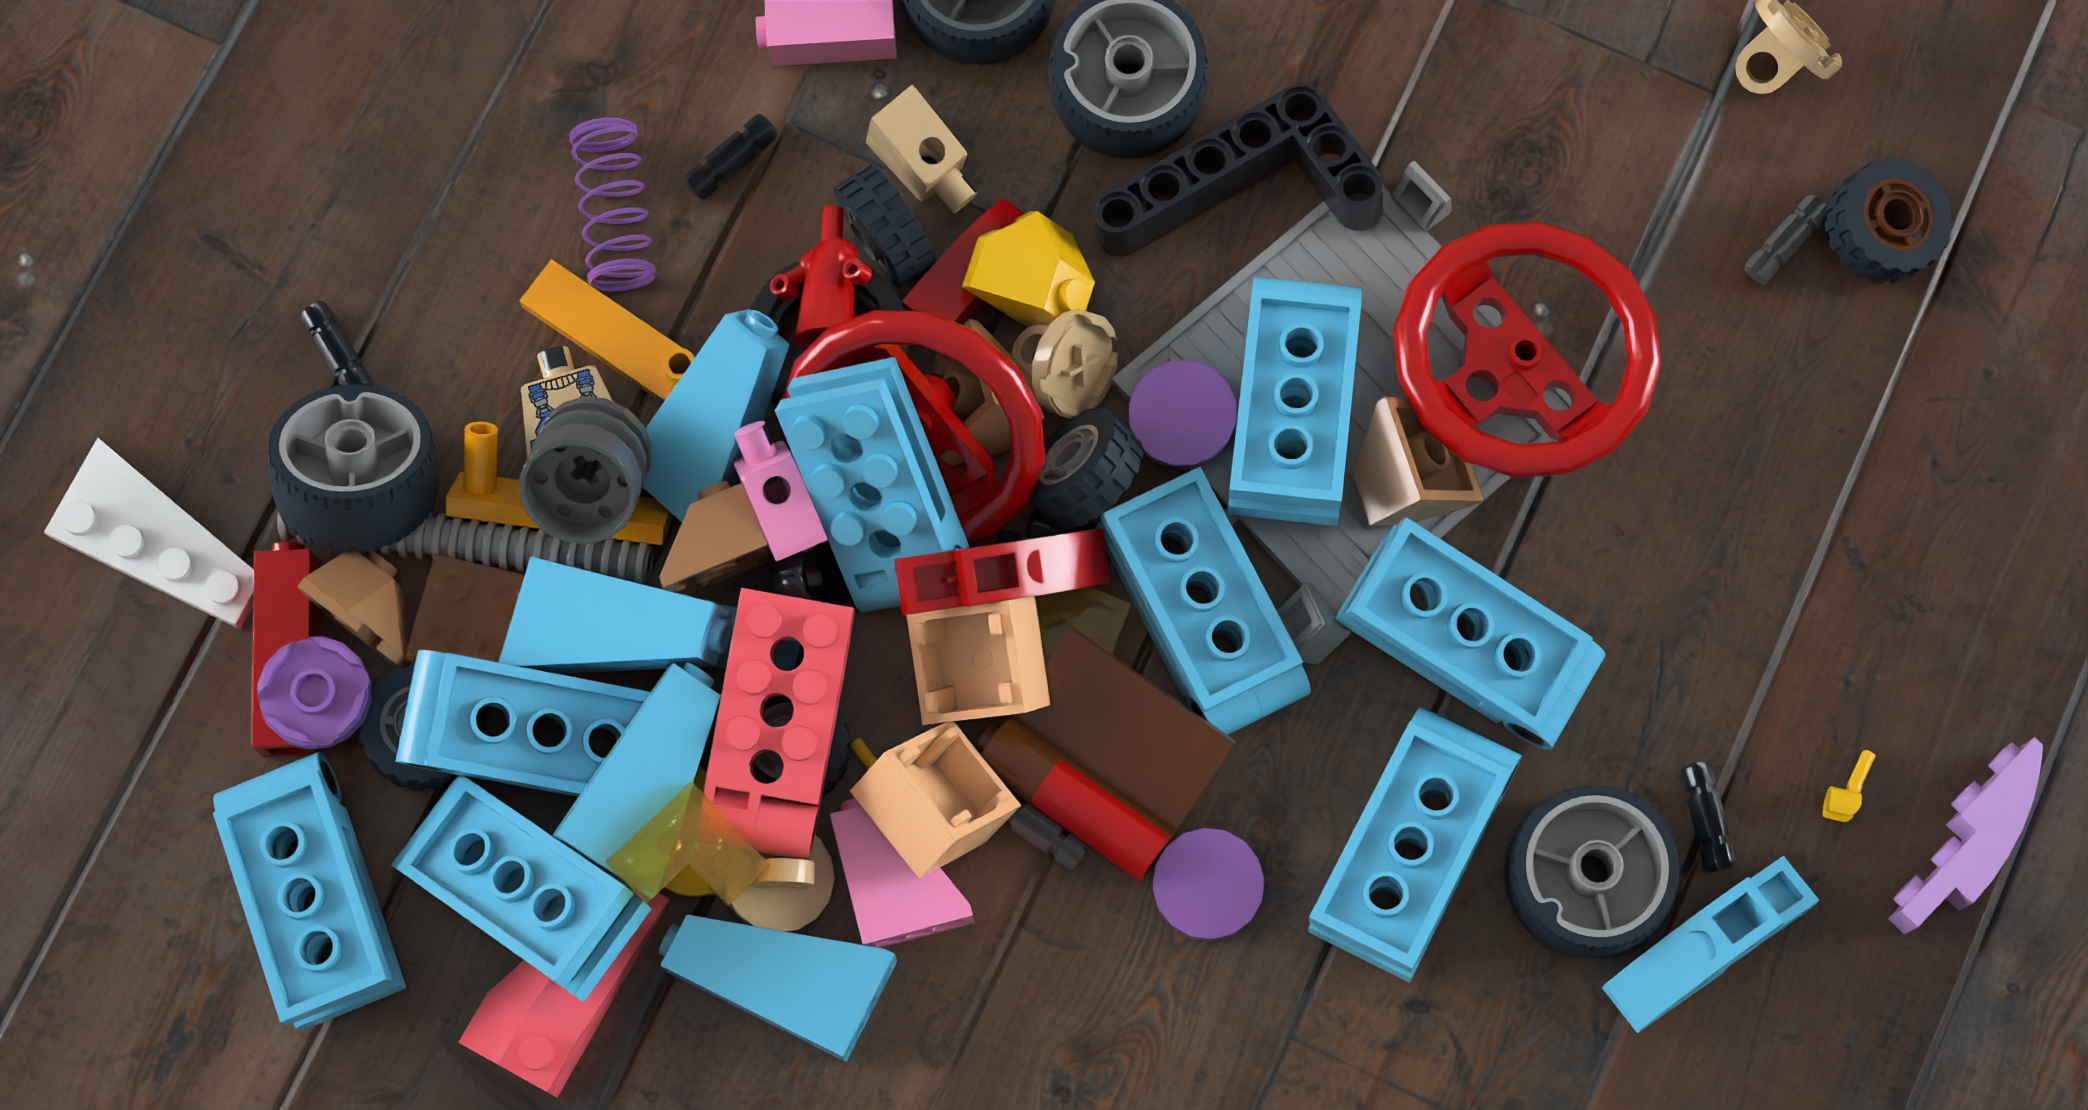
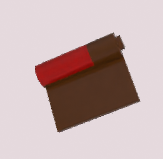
(1108, 755)

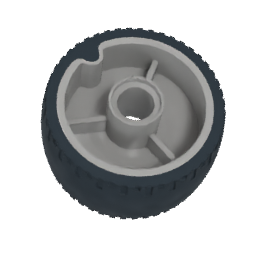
(1128, 111)
(353, 468)
(1566, 907)

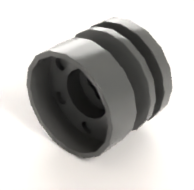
(585, 470)

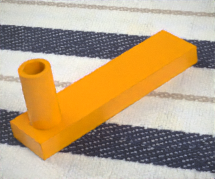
(606, 330)
(485, 497)

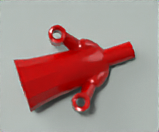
(828, 280)

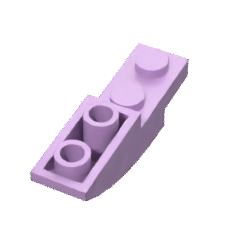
(1988, 825)

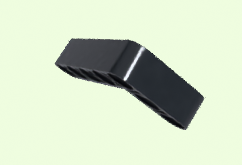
(1242, 167)

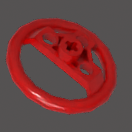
(1464, 282)
(972, 488)

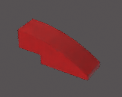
(941, 286)

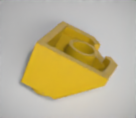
(1030, 271)

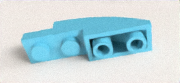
(1709, 943)

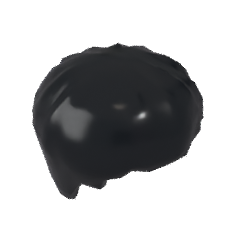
(810, 576)

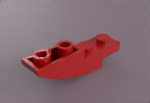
(1002, 571)

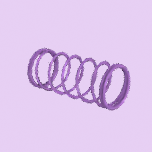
(605, 269)

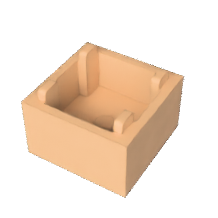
(978, 661)
(935, 798)

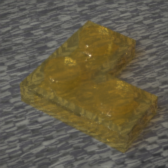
(690, 834)

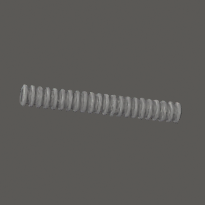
(513, 547)

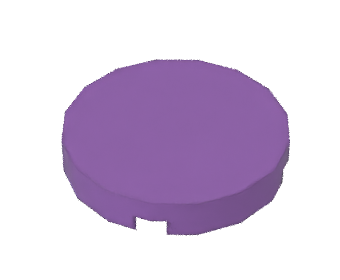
(1183, 414)
(314, 692)
(1208, 884)

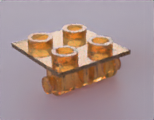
(465, 610)

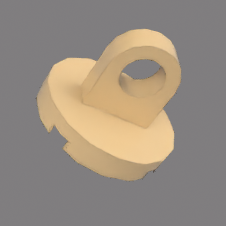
(1792, 41)
(1070, 361)
(788, 891)

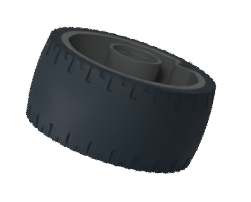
(978, 28)

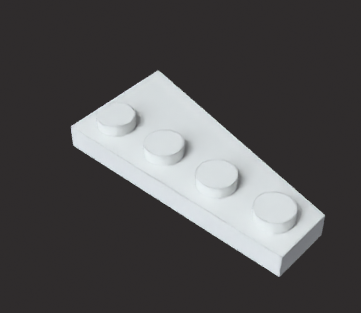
(144, 534)

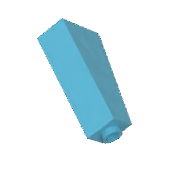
(715, 397)
(600, 623)
(644, 767)
(788, 979)

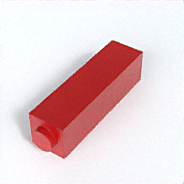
(279, 618)

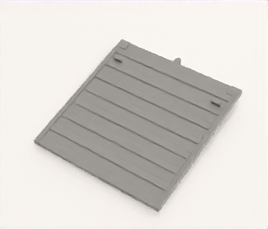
(1381, 264)

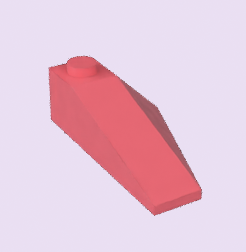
(542, 1028)

